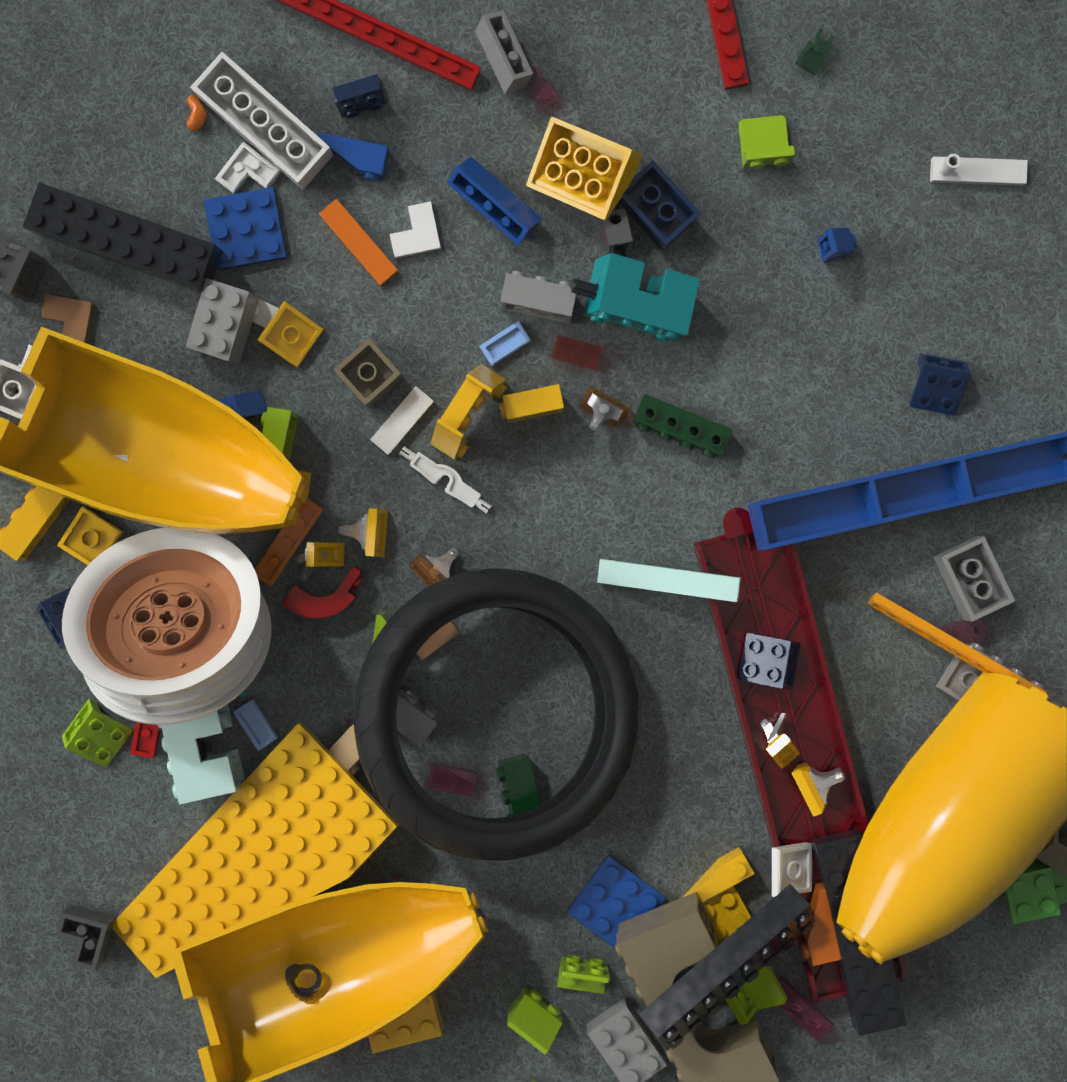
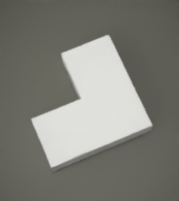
(247, 163)
(422, 237)

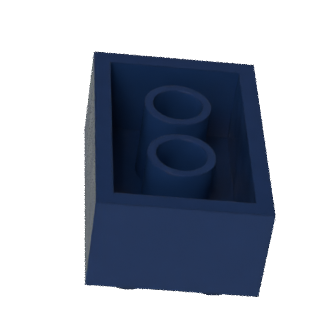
(659, 206)

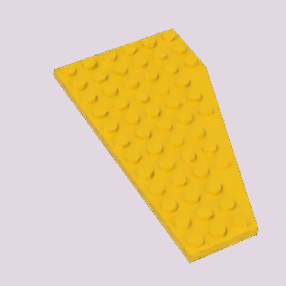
(272, 843)

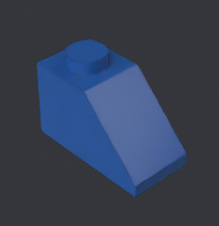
(836, 243)
(246, 404)

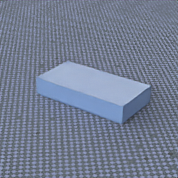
(505, 343)
(255, 724)

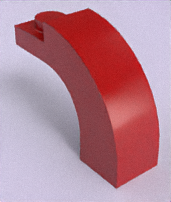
(313, 606)

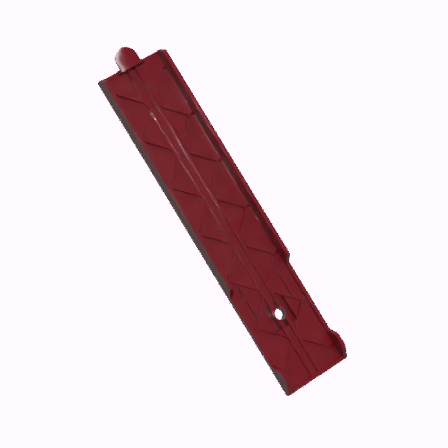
(778, 606)

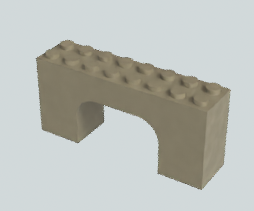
(655, 951)

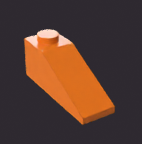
(820, 943)

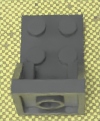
(19, 270)

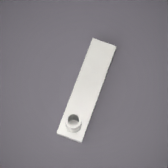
(978, 171)

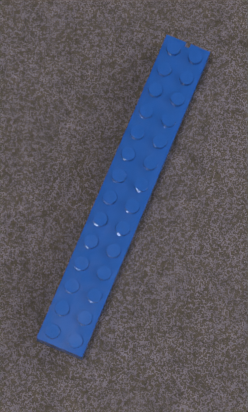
(908, 492)

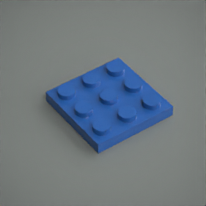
(246, 228)
(612, 898)

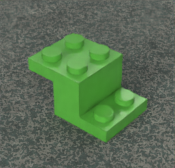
(1036, 894)

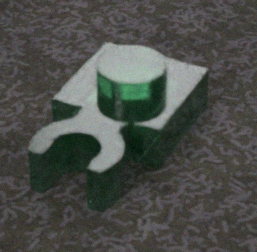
(814, 54)

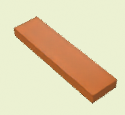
(358, 242)
(287, 543)

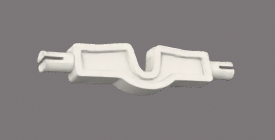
(435, 472)

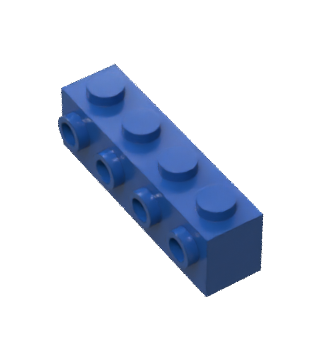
(494, 200)

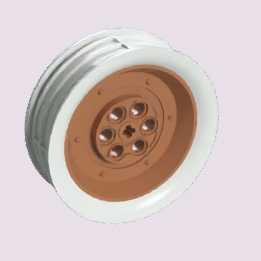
(155, 678)

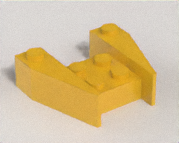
(470, 397)
(720, 896)

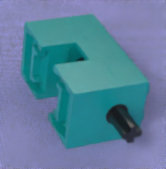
(616, 297)

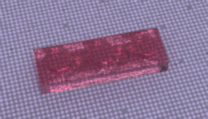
(804, 1012)

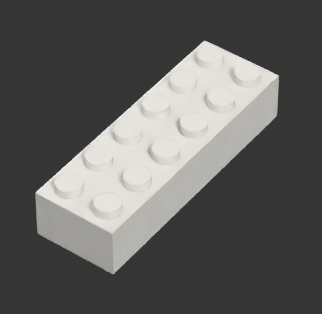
(262, 120)

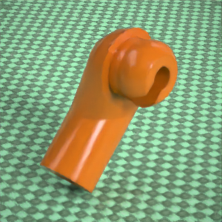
(197, 115)

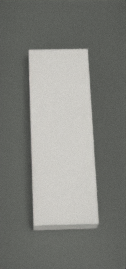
(402, 420)

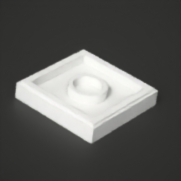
(792, 866)

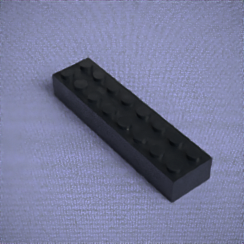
(122, 238)
(729, 967)
(868, 986)

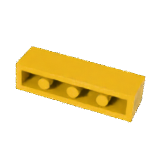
(31, 522)

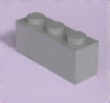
(504, 52)

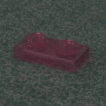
(451, 780)

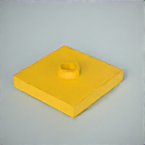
(290, 334)
(89, 536)

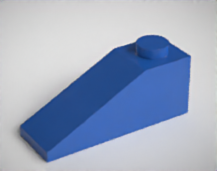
(364, 157)

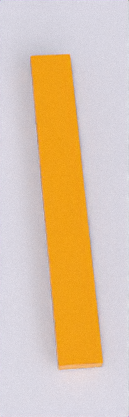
(942, 639)

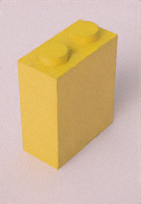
(532, 404)

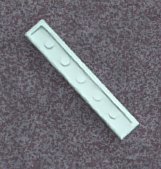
(669, 580)

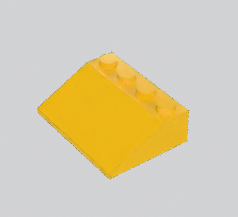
(583, 168)

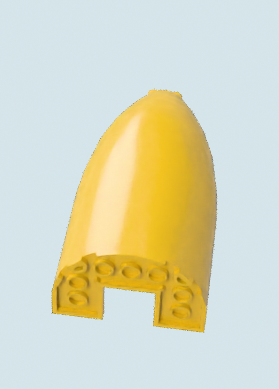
(187, 453)
(959, 820)
(377, 959)

